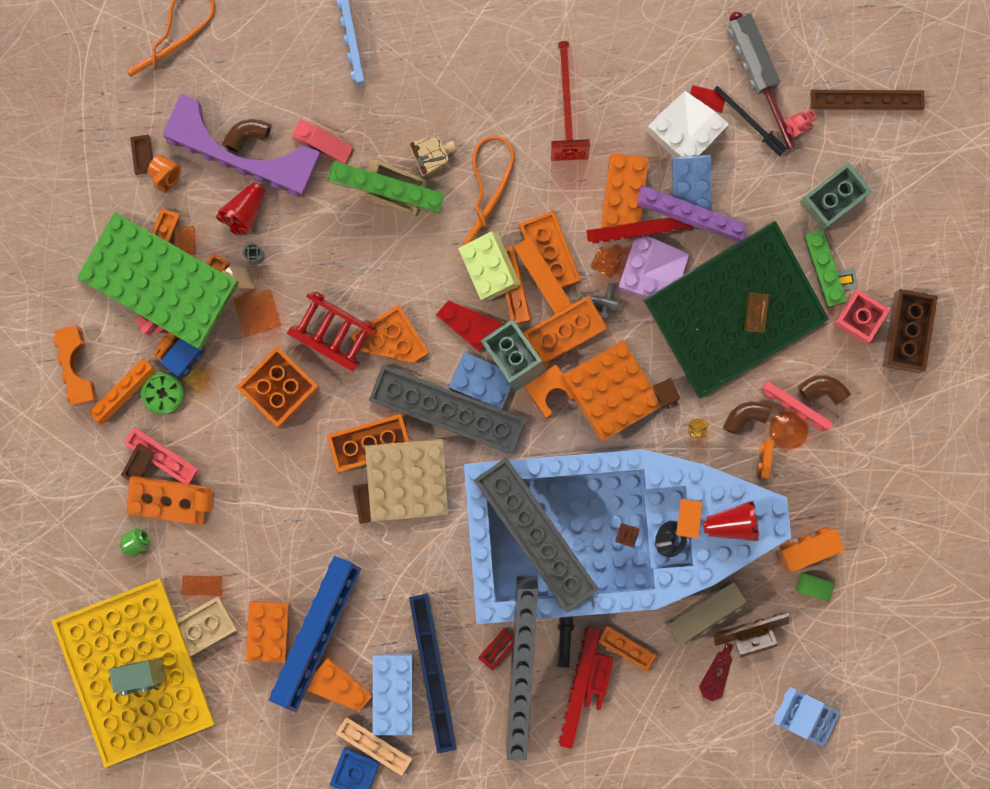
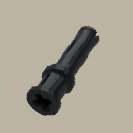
(565, 626)

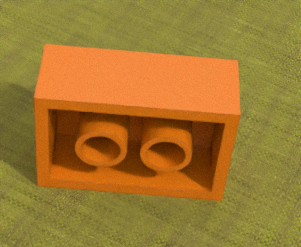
(809, 549)
(268, 631)

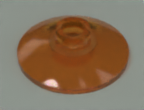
(779, 432)

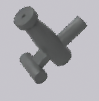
(605, 303)

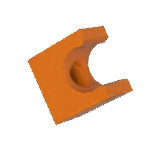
(543, 385)

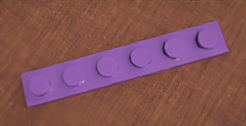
(691, 214)

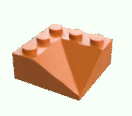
(278, 387)

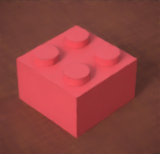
(861, 317)

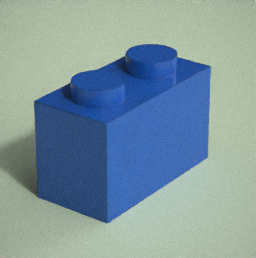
(182, 357)

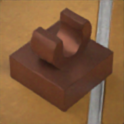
(627, 535)

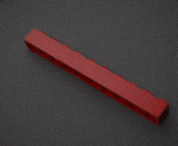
(635, 229)
(580, 684)

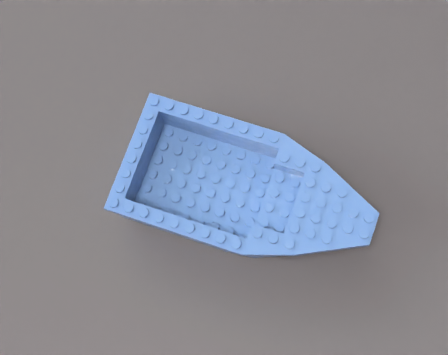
(588, 501)

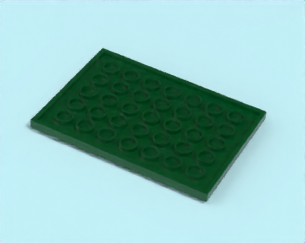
(707, 307)

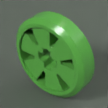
(172, 386)

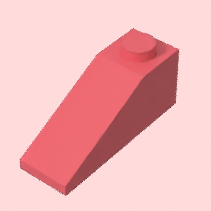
(322, 141)

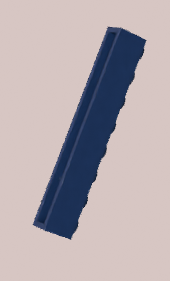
(433, 673)

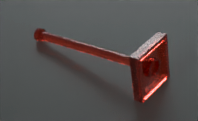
(568, 149)

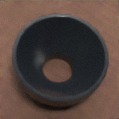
(666, 539)

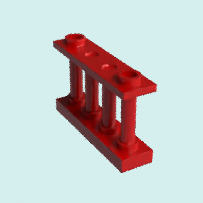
(316, 341)

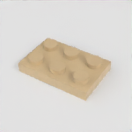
(206, 625)

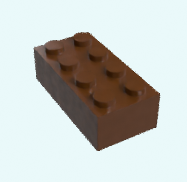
(910, 331)

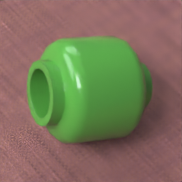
(134, 542)

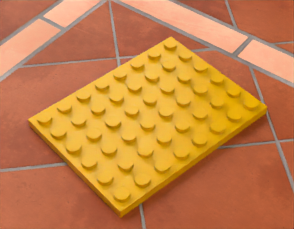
(122, 632)

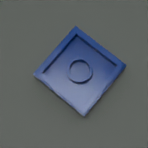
(354, 771)

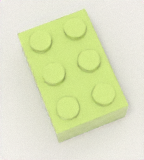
(489, 266)

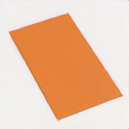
(689, 518)

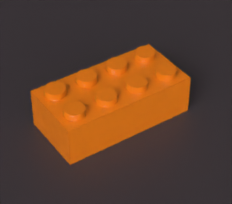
(624, 179)
(349, 444)

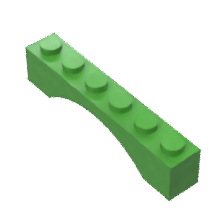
(388, 187)

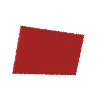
(708, 97)

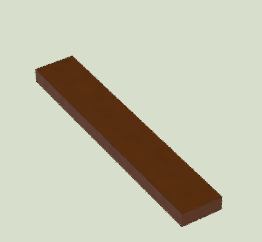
(867, 99)

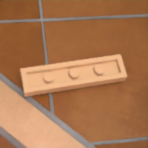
(374, 746)

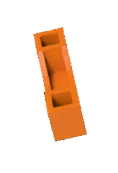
(70, 342)

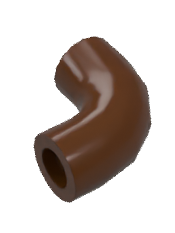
(246, 129)
(824, 385)
(746, 412)

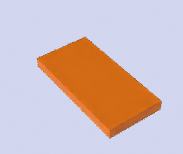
(551, 244)
(565, 329)

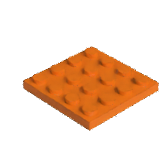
(611, 391)

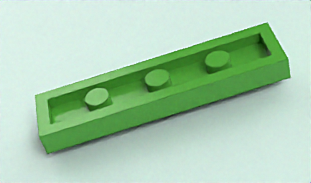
(825, 268)

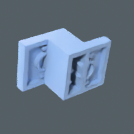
(806, 717)

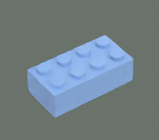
(392, 694)

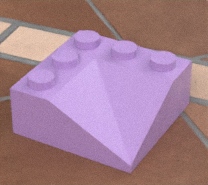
(651, 267)

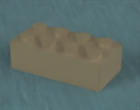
(706, 612)

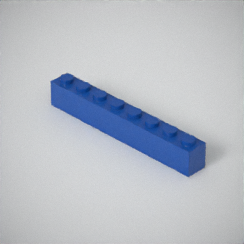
(314, 634)

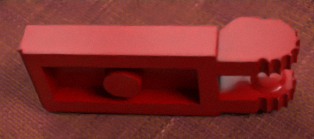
(598, 678)

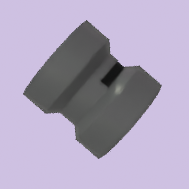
(257, 254)

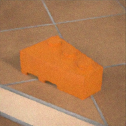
(339, 686)

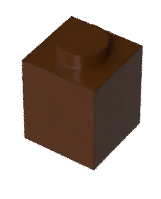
(666, 393)

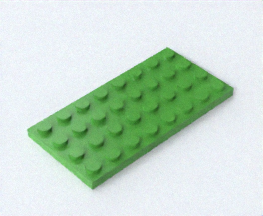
(157, 280)

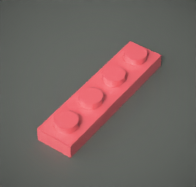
(802, 410)
(164, 457)

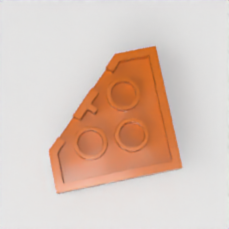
(394, 338)

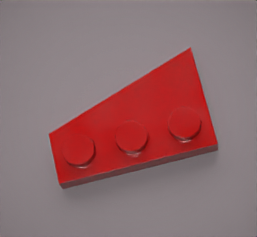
(468, 323)

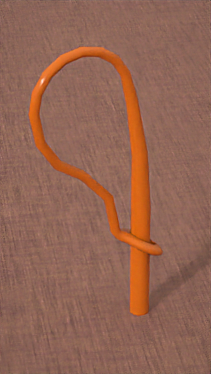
(152, 60)
(491, 204)

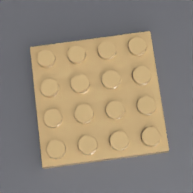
(406, 480)

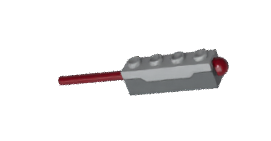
(757, 64)

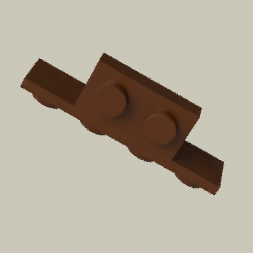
(753, 637)

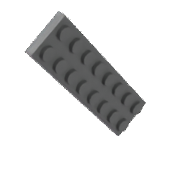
(447, 409)
(536, 534)

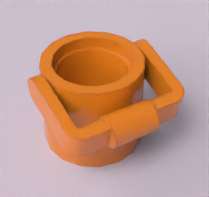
(164, 171)

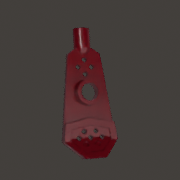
(714, 681)

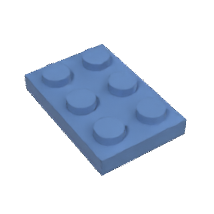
(692, 180)
(481, 381)

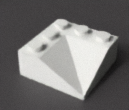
(687, 127)

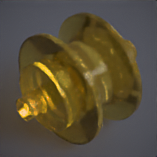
(697, 428)

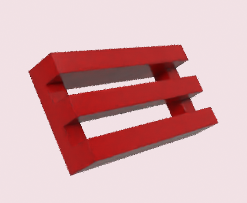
(486, 661)

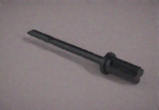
(769, 139)

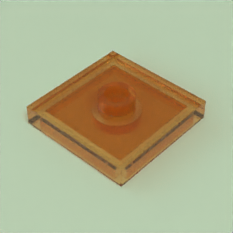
(257, 312)

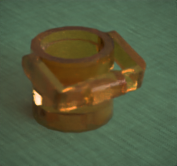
(607, 261)

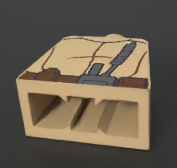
(431, 155)

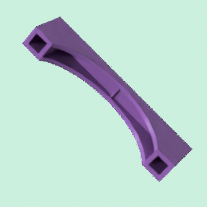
(288, 172)

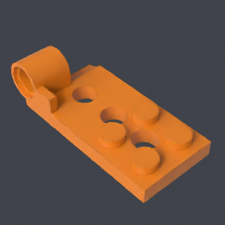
(199, 497)

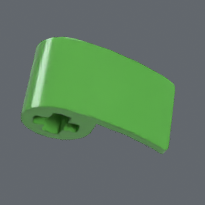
(814, 587)

